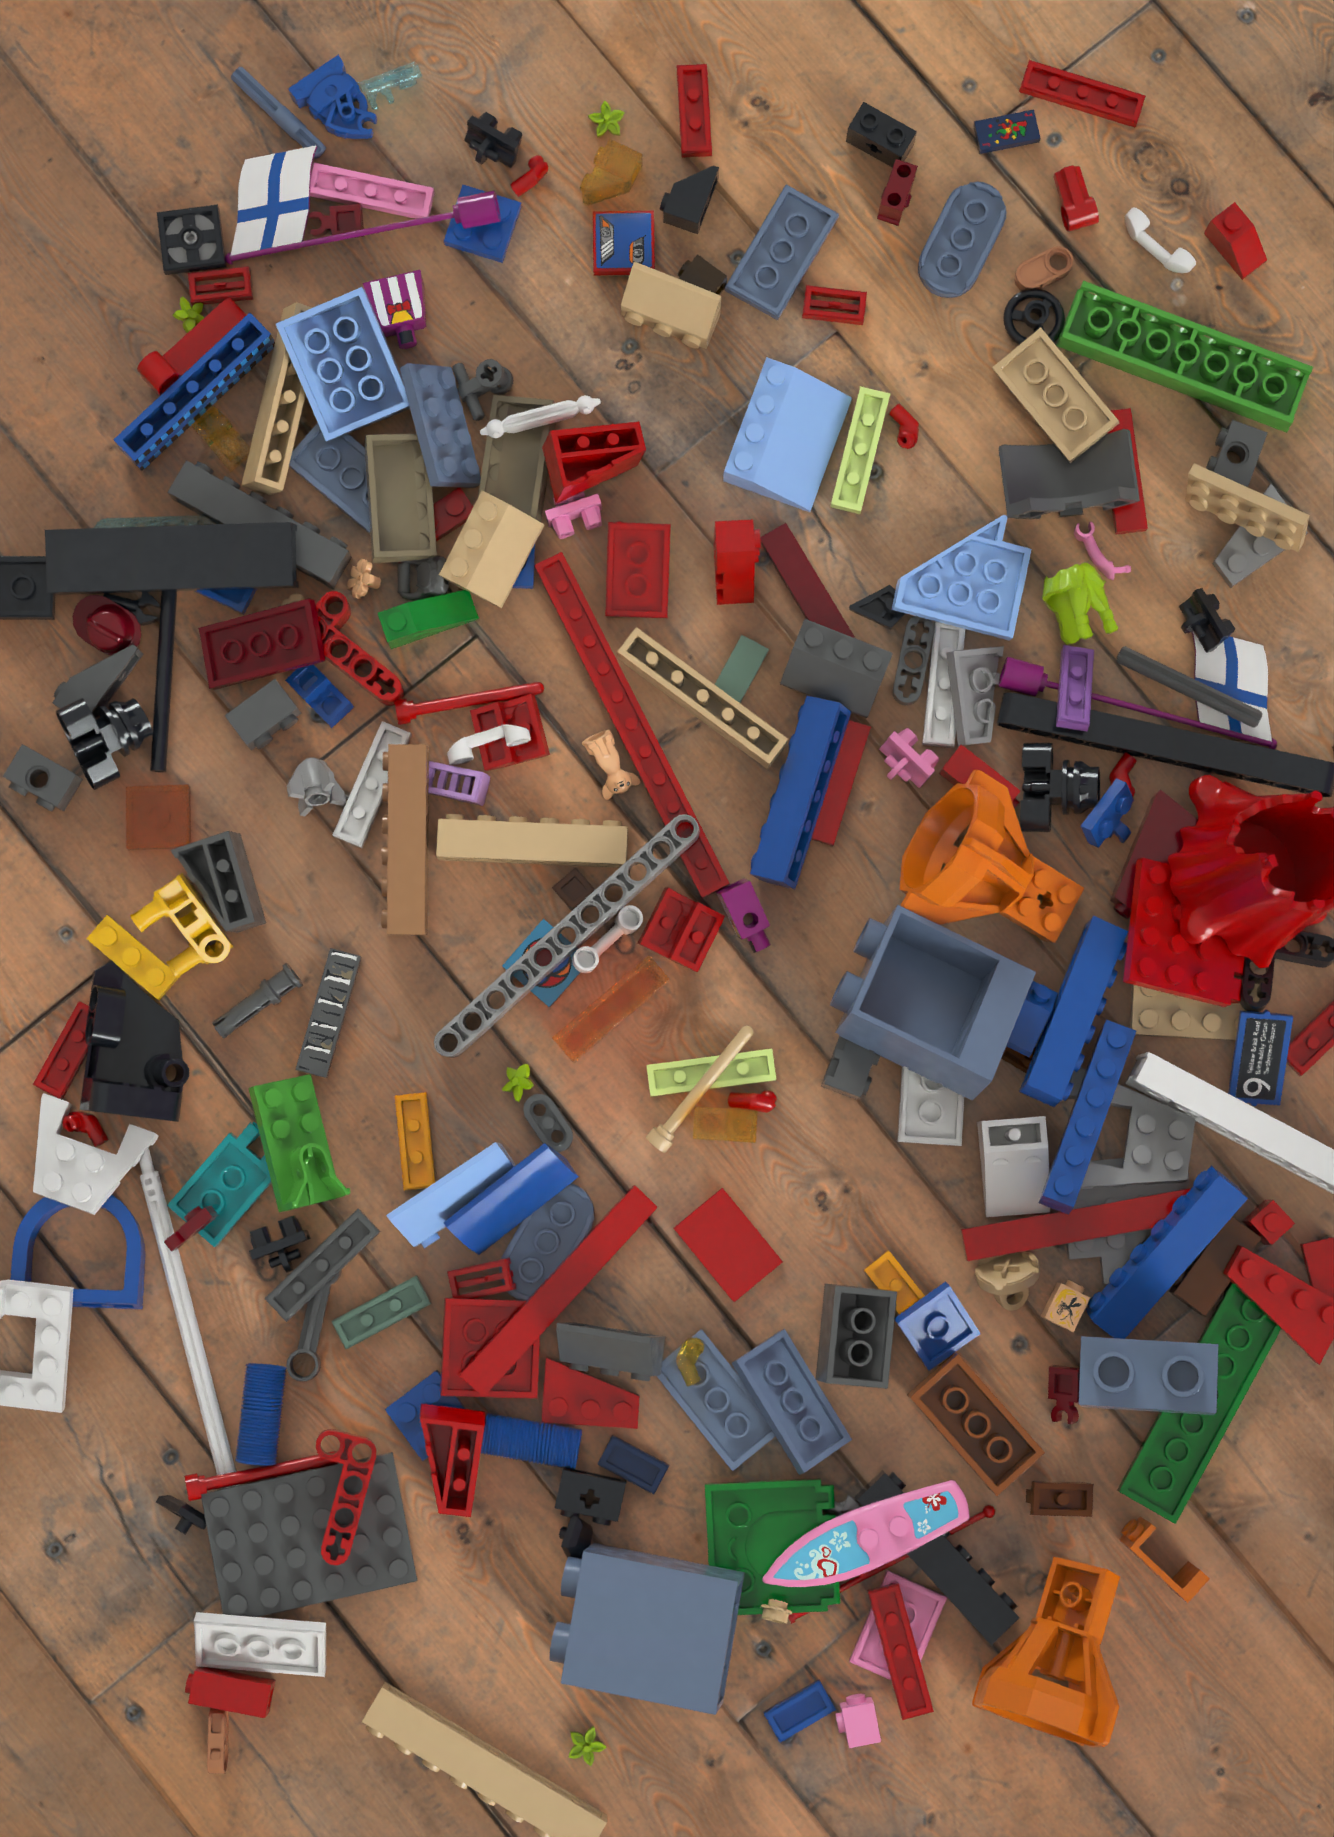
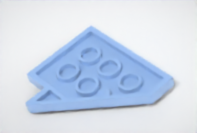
(969, 584)

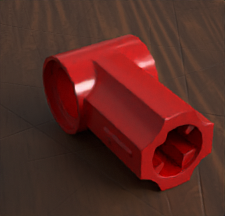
(1077, 207)

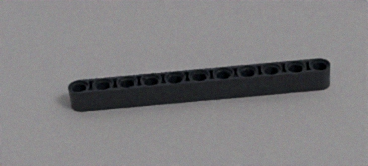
(1172, 746)

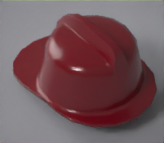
(105, 624)

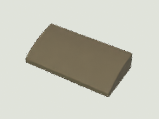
(515, 462)
(399, 499)

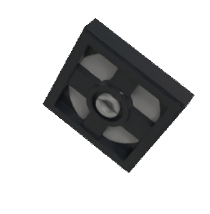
(191, 239)

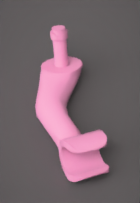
(1104, 566)

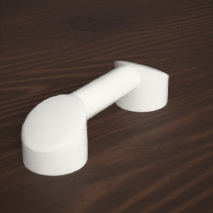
(1180, 261)
(462, 752)
(626, 922)

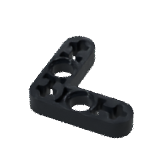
(1264, 990)

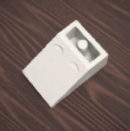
(1013, 1165)

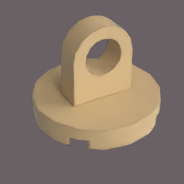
(1007, 1276)

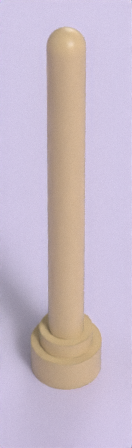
(662, 1135)

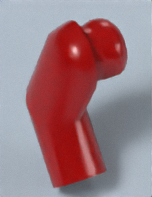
(532, 177)
(753, 1101)
(85, 1123)

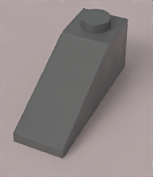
(99, 681)

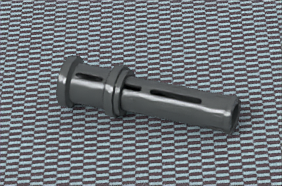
(269, 993)

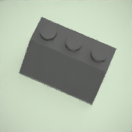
(836, 667)
(856, 1336)
(610, 1350)

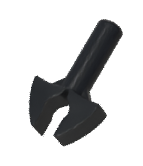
(135, 605)

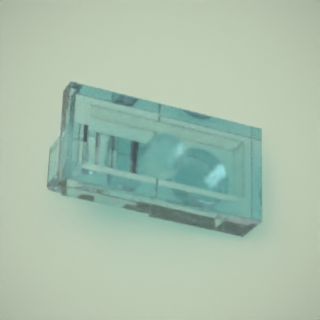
(402, 76)

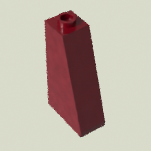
(1155, 840)

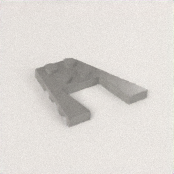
(1155, 1144)

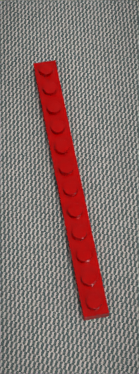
(628, 718)

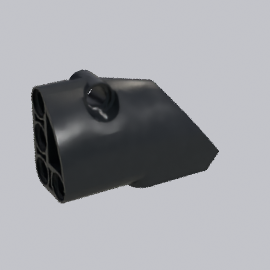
(129, 1051)

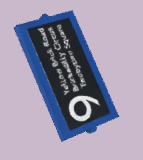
(1260, 1057)

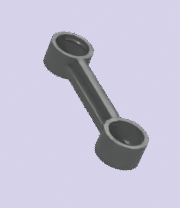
(311, 1330)

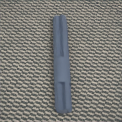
(277, 111)

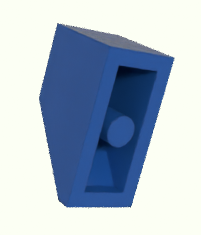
(1032, 1018)

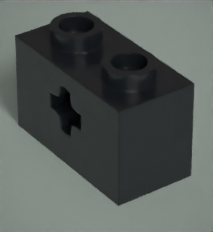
(880, 135)
(578, 1482)

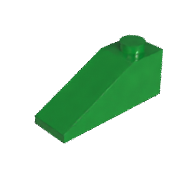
(426, 617)

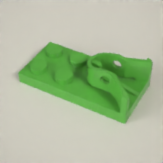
(295, 1143)

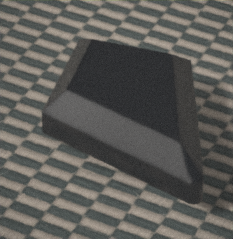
(878, 607)
(188, 1514)
(576, 1537)

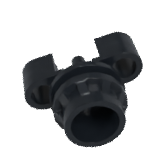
(95, 740)
(1042, 787)

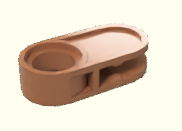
(1037, 271)
(217, 1741)

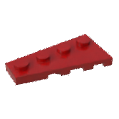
(1286, 1300)

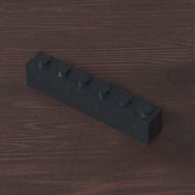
(951, 1570)

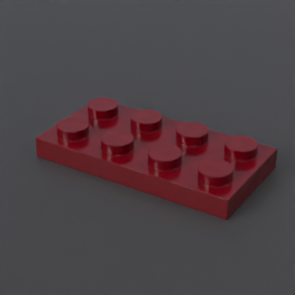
(262, 644)

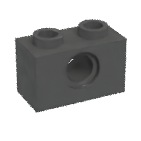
(1243, 441)
(24, 771)

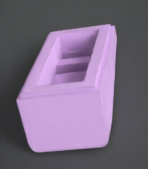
(479, 789)

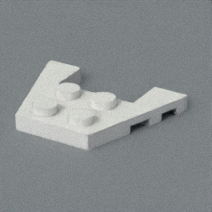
(76, 1171)

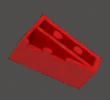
(590, 456)
(735, 556)
(453, 1451)

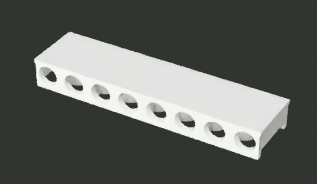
(1234, 1119)

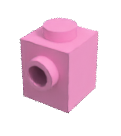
(858, 1721)

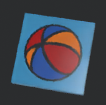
(558, 980)

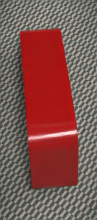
(165, 370)
(355, 655)
(342, 1498)

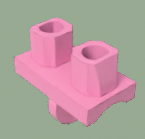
(561, 516)
(906, 760)

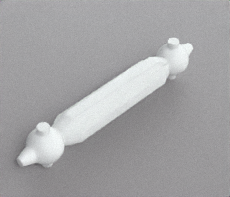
(540, 416)

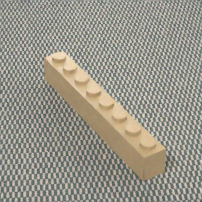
(480, 1767)

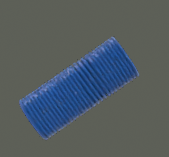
(260, 1415)
(520, 1441)

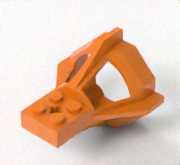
(988, 869)
(1063, 1646)

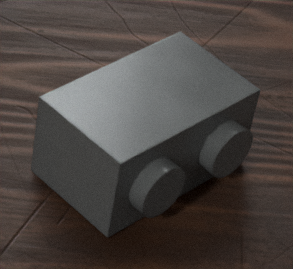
(263, 715)

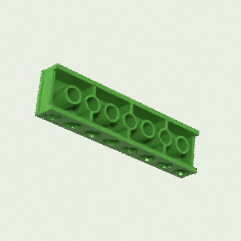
(1184, 356)

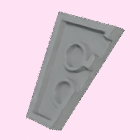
(1246, 552)
(972, 690)

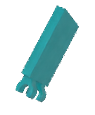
(228, 1182)

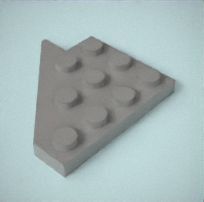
(1114, 1249)

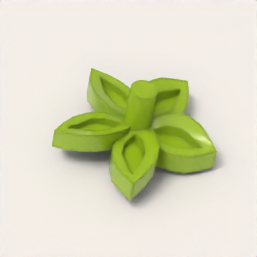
(607, 120)
(189, 315)
(518, 1081)
(585, 1746)

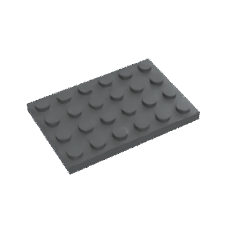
(272, 1533)

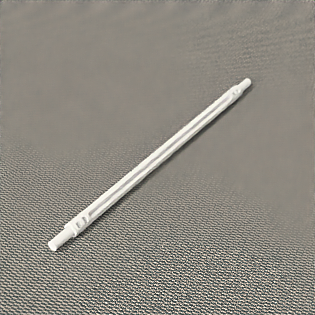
(186, 1318)

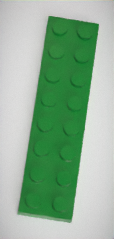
(1182, 1443)

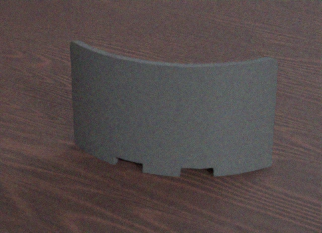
(1043, 480)

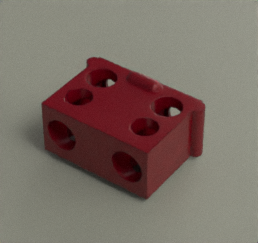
(897, 194)

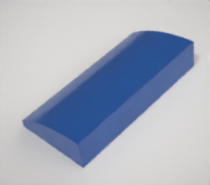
(511, 1199)

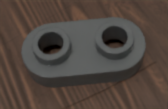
(548, 1123)

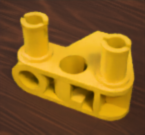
(192, 917)

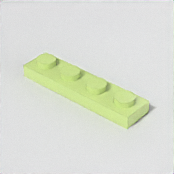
(860, 450)
(685, 1074)

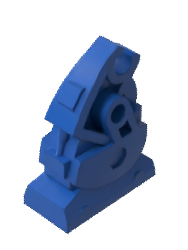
(330, 98)

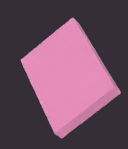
(923, 1611)

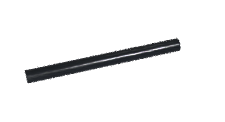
(163, 681)

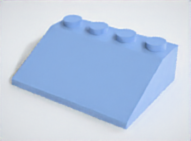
(344, 364)
(787, 435)
(424, 1214)

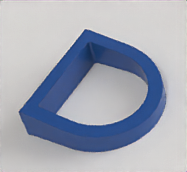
(132, 1294)

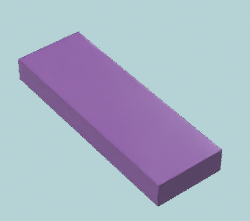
(1075, 688)

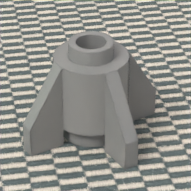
(314, 786)

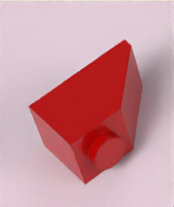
(1236, 240)

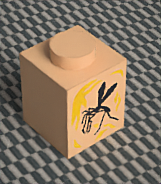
(1066, 1305)

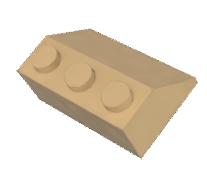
(670, 306)
(491, 549)

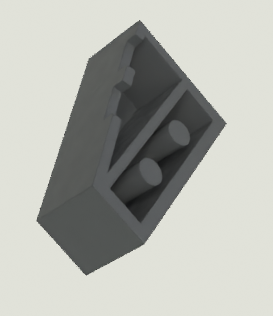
(224, 878)
(849, 1069)

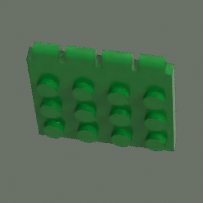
(755, 1524)

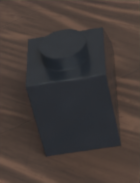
(689, 200)

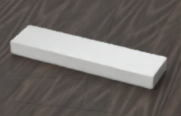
(939, 713)
(367, 791)

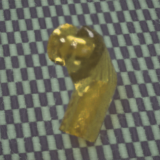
(687, 1358)

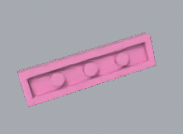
(371, 191)

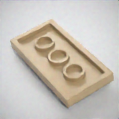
(1055, 395)
(1246, 508)
(1176, 1016)

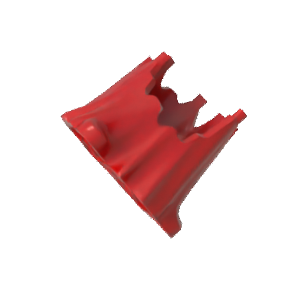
(1253, 868)

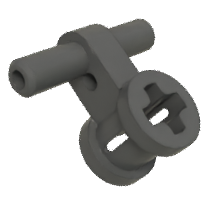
(485, 381)

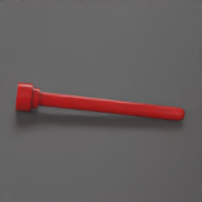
(409, 710)
(200, 1485)

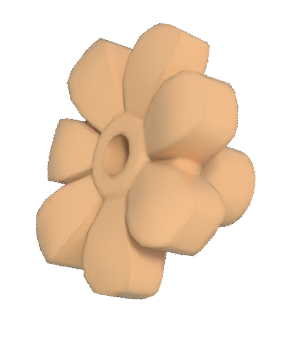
(362, 579)

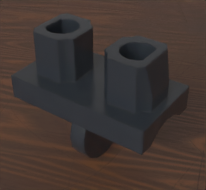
(490, 142)
(1204, 620)
(264, 1245)

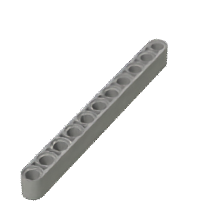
(552, 942)

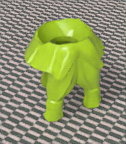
(1070, 598)

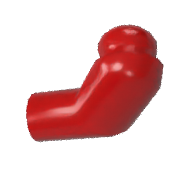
(908, 427)
(1122, 770)

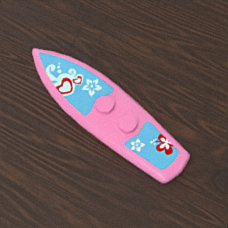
(870, 1536)

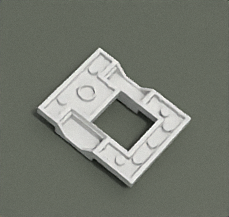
(53, 1312)

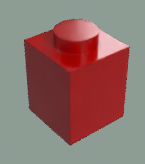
(1268, 1222)

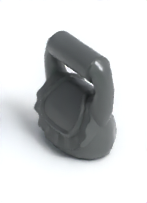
(428, 578)

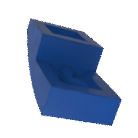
(320, 694)

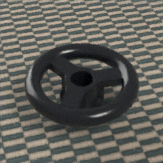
(1036, 306)

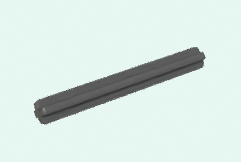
(1189, 687)

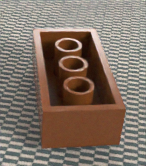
(976, 1423)

